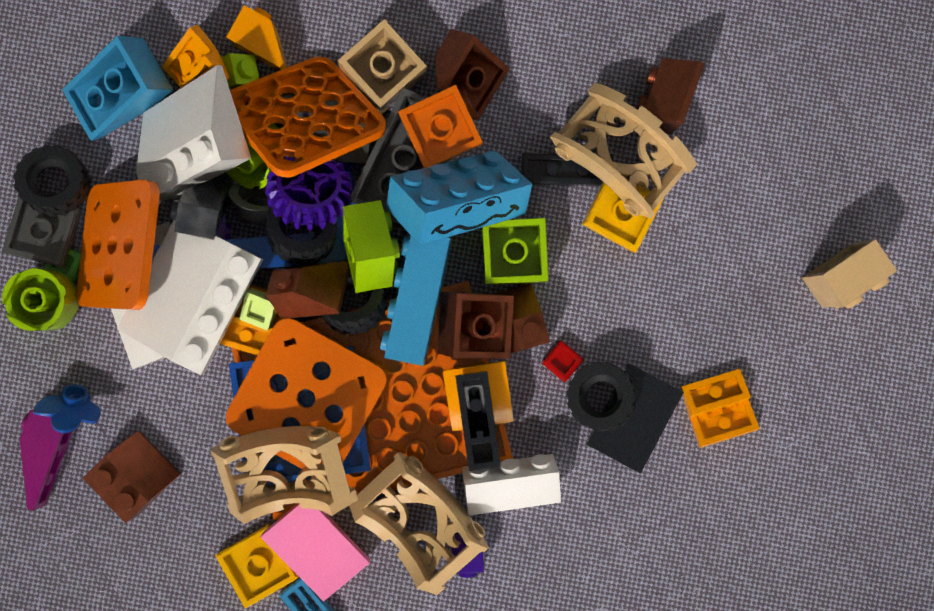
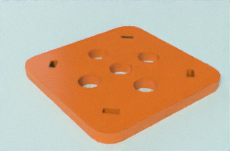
(313, 84)
(118, 273)
(297, 365)

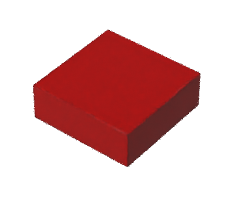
(562, 361)

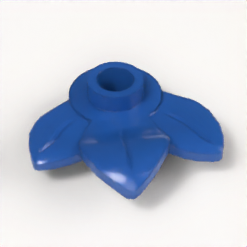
(68, 408)

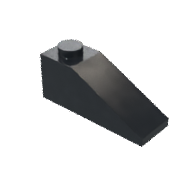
(202, 207)
(478, 421)

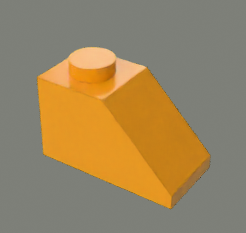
(258, 36)

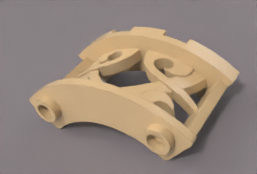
(668, 152)
(324, 492)
(419, 563)

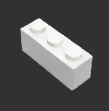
(513, 485)

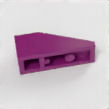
(41, 457)

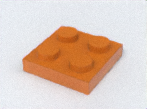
(440, 127)

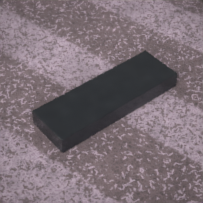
(554, 170)

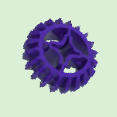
(297, 201)

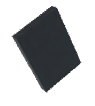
(638, 437)

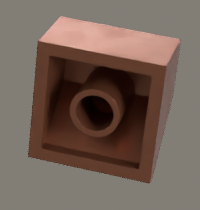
(671, 91)
(475, 325)
(131, 476)

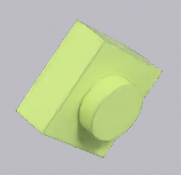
(257, 310)

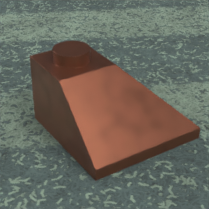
(472, 68)
(308, 289)
(528, 321)

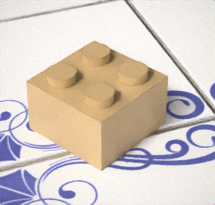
(382, 66)
(850, 274)

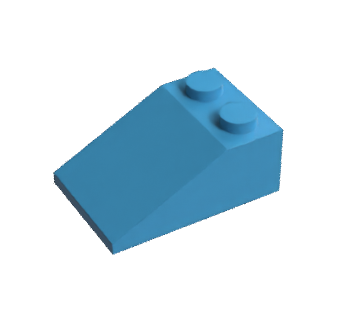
(116, 86)

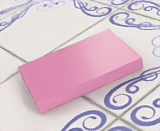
(315, 549)

